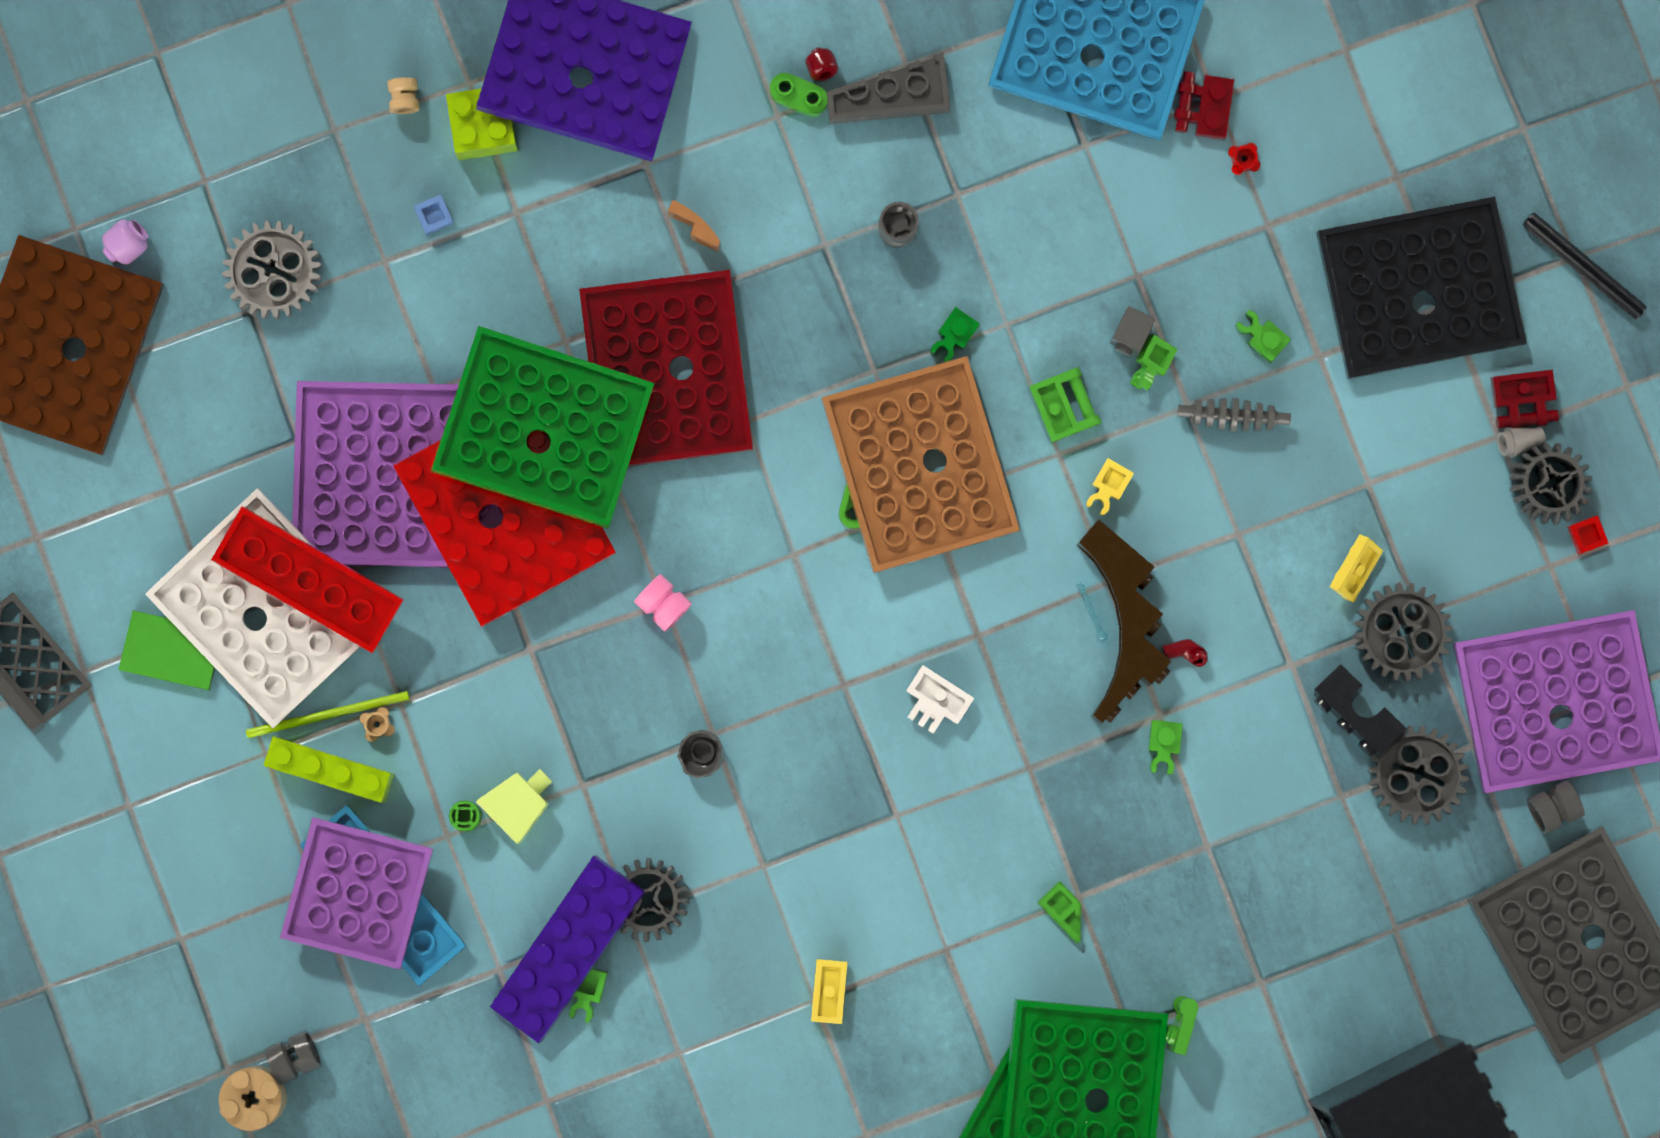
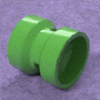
(465, 816)

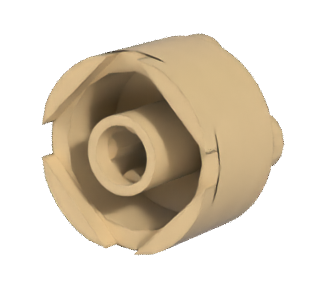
(235, 1104)

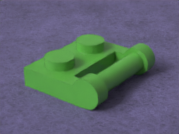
(1055, 407)
(1180, 1032)

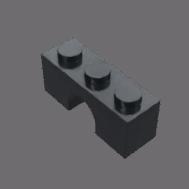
(1375, 733)

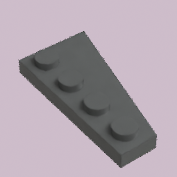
(902, 93)

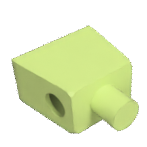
(517, 803)

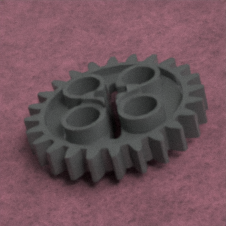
(1428, 622)
(1409, 801)

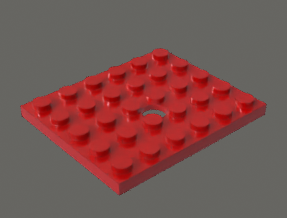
(506, 563)

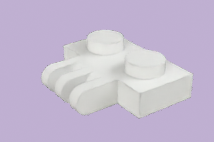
(937, 699)

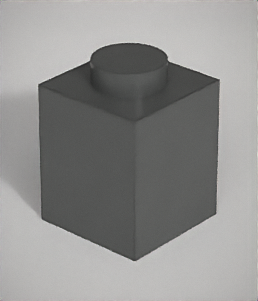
(1132, 332)

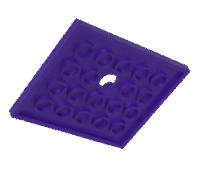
(623, 46)

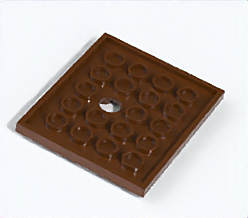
(60, 297)

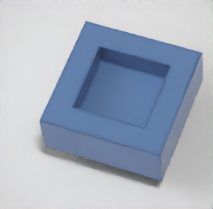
(433, 215)

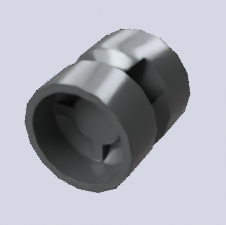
(898, 224)
(1553, 808)
(282, 1061)

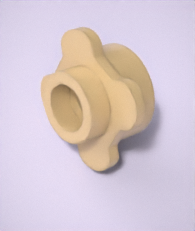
(369, 720)

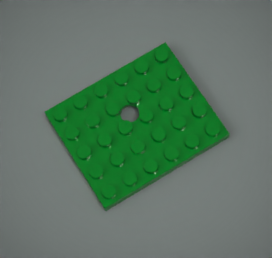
(527, 388)
(1074, 1048)

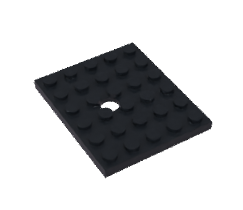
(1444, 251)

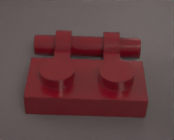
(1213, 108)
(1524, 389)

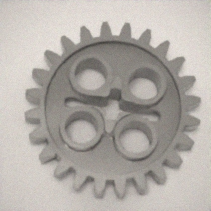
(260, 294)

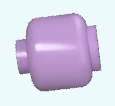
(125, 241)

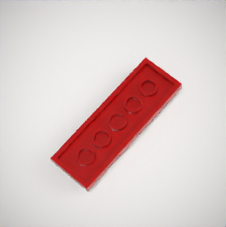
(307, 579)

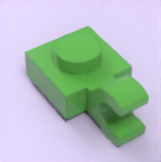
(1155, 359)

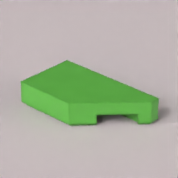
(1063, 909)

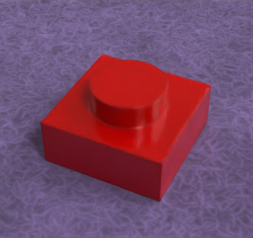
(1588, 535)

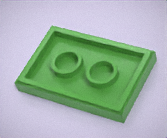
(162, 652)

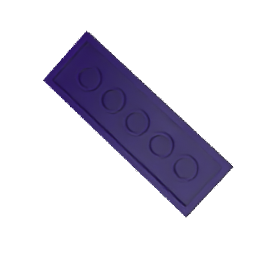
(567, 949)

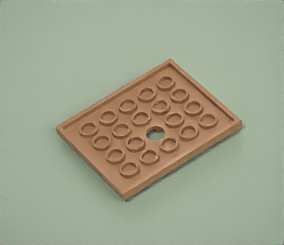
(881, 448)

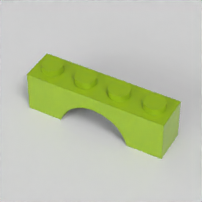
(328, 769)

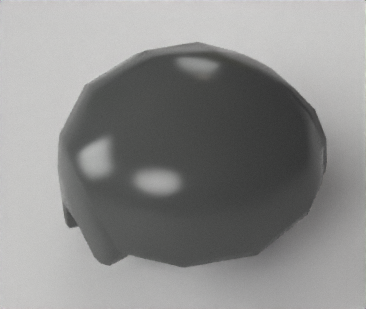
(701, 754)

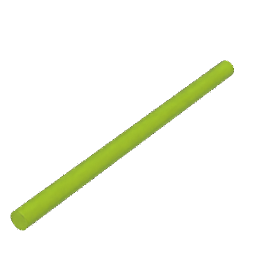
(328, 714)

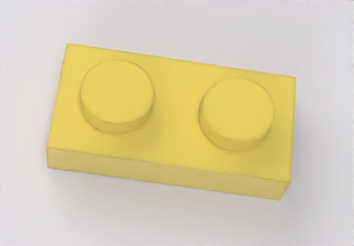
(1356, 568)
(829, 991)

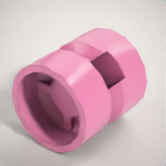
(662, 602)

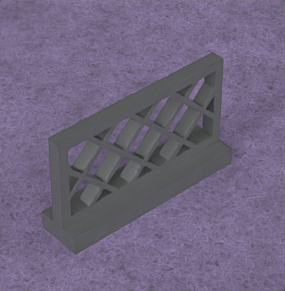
(13, 693)

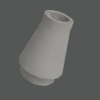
(1519, 440)

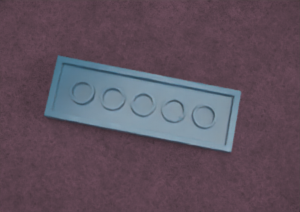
(431, 939)

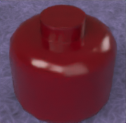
(821, 64)

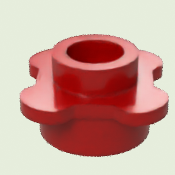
(1249, 151)

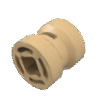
(403, 95)

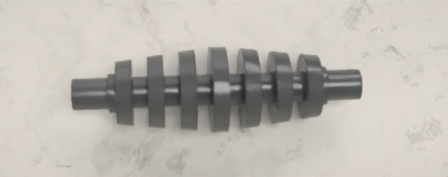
(1234, 414)

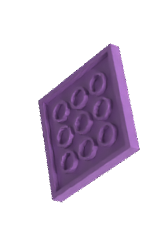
(356, 893)

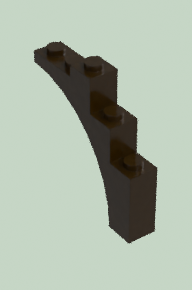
(1137, 658)

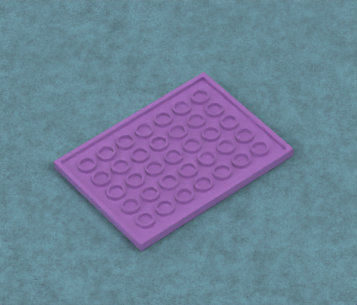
(344, 471)

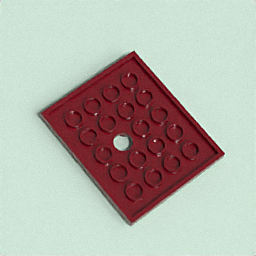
(649, 324)

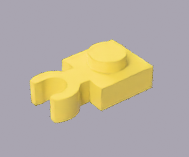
(1111, 483)

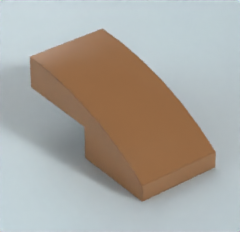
(701, 231)

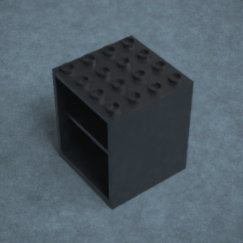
(1416, 1095)

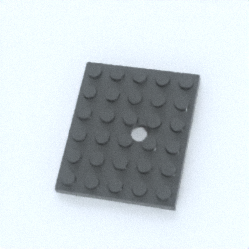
(1537, 931)

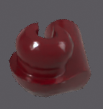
(1187, 649)

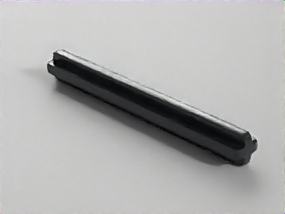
(1584, 266)

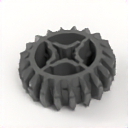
(1546, 473)
(669, 916)

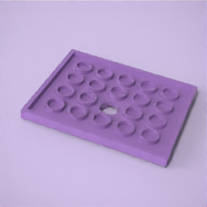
(1582, 664)

